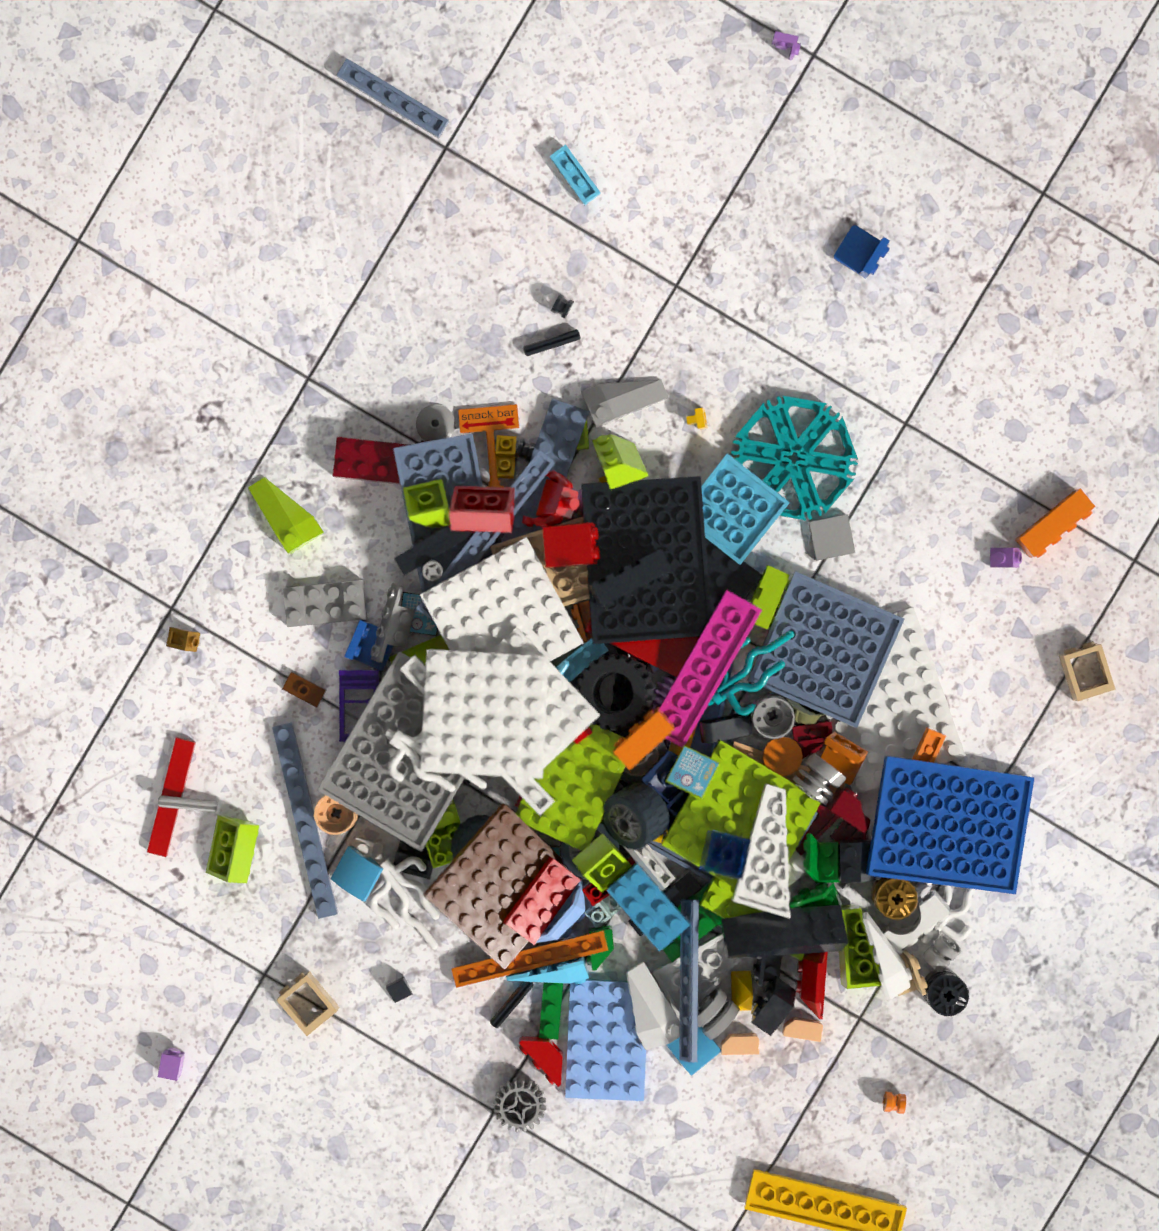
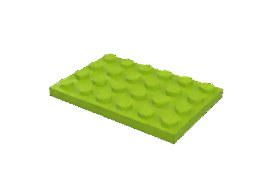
(579, 784)

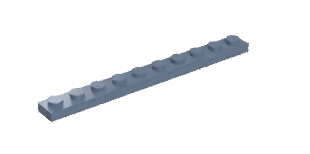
(481, 541)
(304, 820)

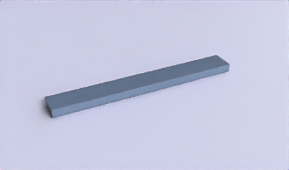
(689, 982)

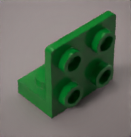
(822, 860)
(821, 895)

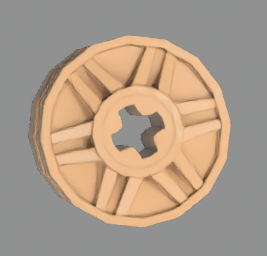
(327, 822)

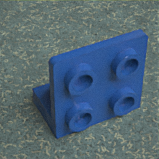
(362, 643)

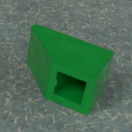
(598, 958)

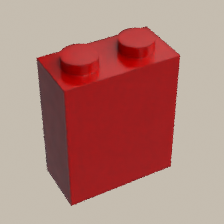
(570, 545)

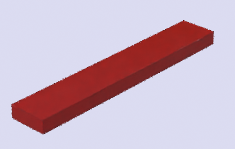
(173, 787)

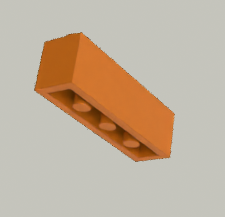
(1054, 523)

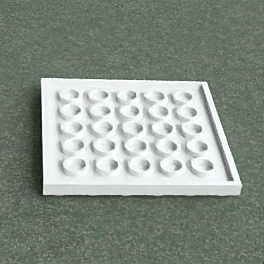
(497, 596)
(484, 713)

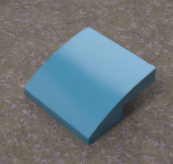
(356, 873)
(706, 1051)

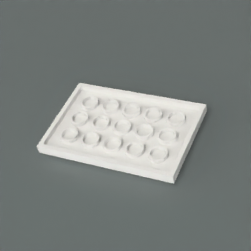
(566, 708)

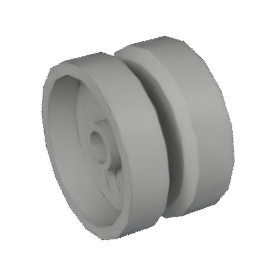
(716, 1013)

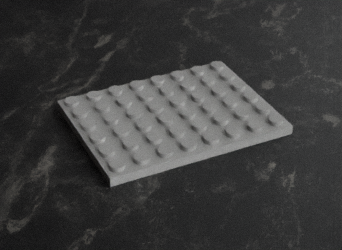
(361, 773)

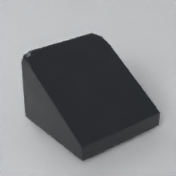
(399, 989)

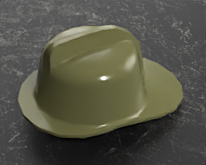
(804, 714)

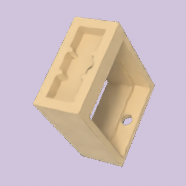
(1078, 695)
(332, 1006)

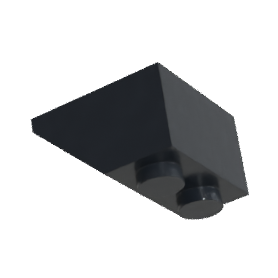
(854, 861)

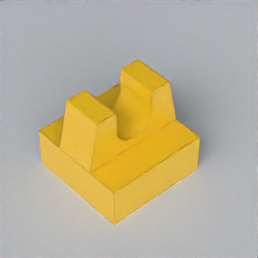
(699, 419)

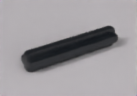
(551, 342)
(511, 1004)

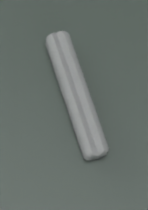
(187, 803)

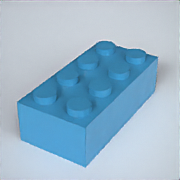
(648, 906)

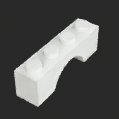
(932, 910)

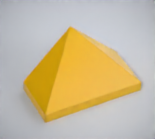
(742, 989)

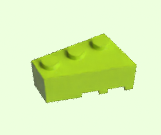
(768, 594)

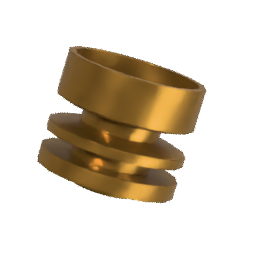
(882, 897)

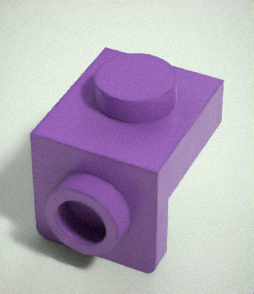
(1005, 557)

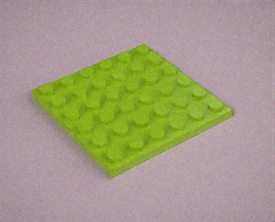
(732, 807)

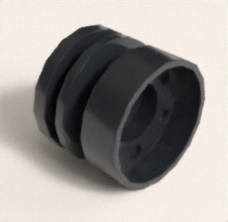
(941, 983)

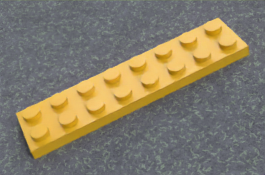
(821, 1205)

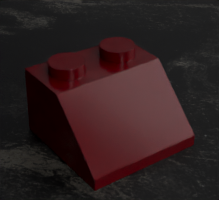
(847, 807)

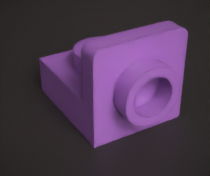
(786, 41)

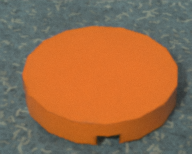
(782, 756)

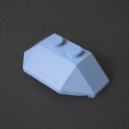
(570, 912)

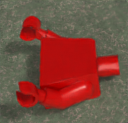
(556, 502)

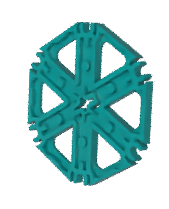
(805, 443)

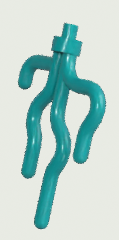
(728, 684)

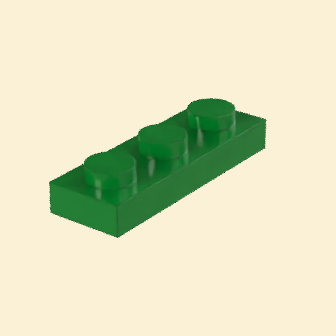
(551, 1010)

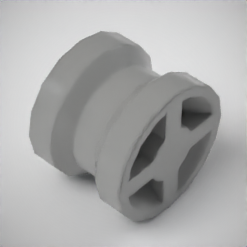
(432, 570)

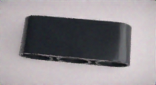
(725, 728)

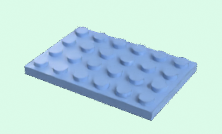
(602, 1044)

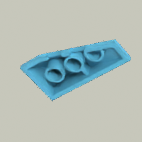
(562, 972)

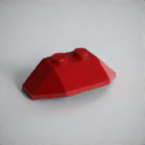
(812, 981)

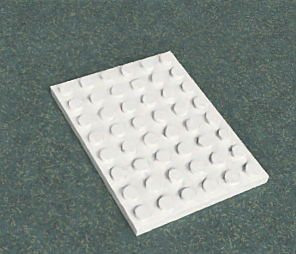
(901, 708)

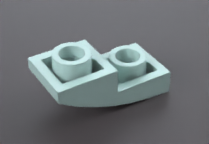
(602, 911)

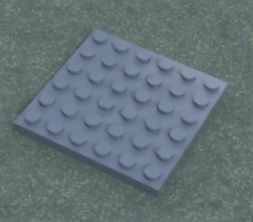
(834, 649)

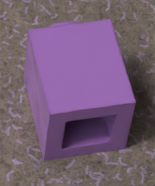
(171, 1064)

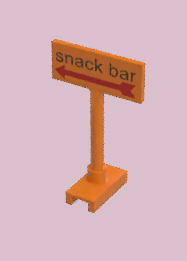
(489, 420)

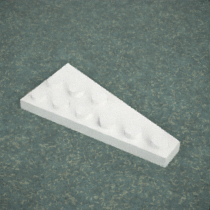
(767, 862)
(712, 969)

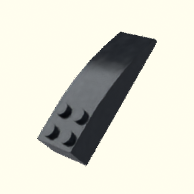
(771, 934)

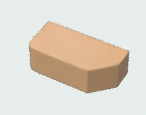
(803, 1029)
(740, 1044)

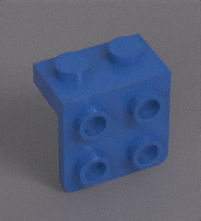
(861, 251)

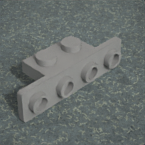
(394, 624)

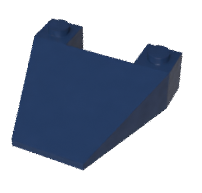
(671, 795)

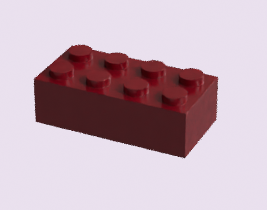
(366, 460)

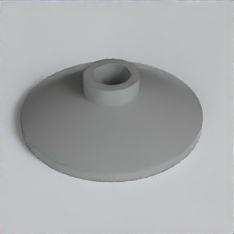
(435, 412)

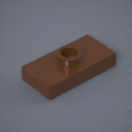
(304, 689)

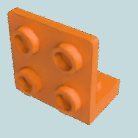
(844, 756)

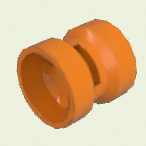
(894, 1102)

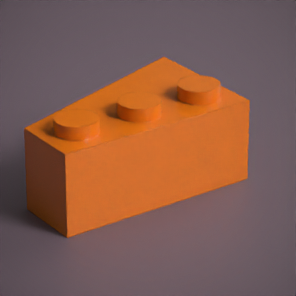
(643, 737)

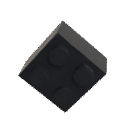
(773, 1006)

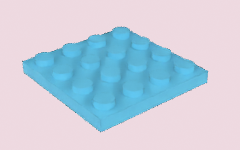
(738, 508)

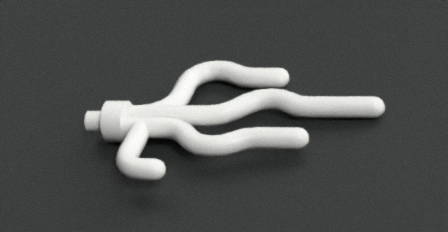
(408, 746)
(392, 879)
(941, 927)

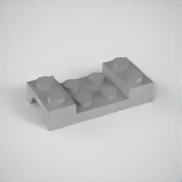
(324, 603)

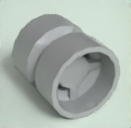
(941, 954)

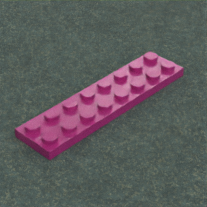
(708, 664)

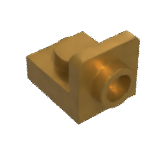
(183, 639)

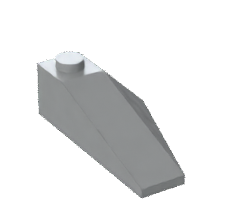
(618, 400)

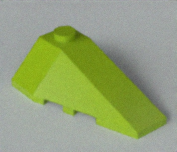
(286, 517)

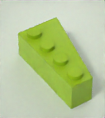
(857, 957)

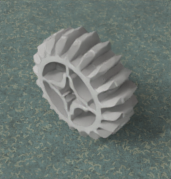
(523, 1122)

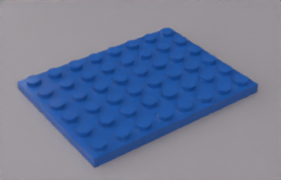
(950, 825)

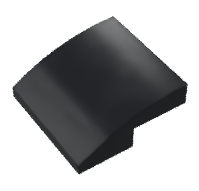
(404, 851)

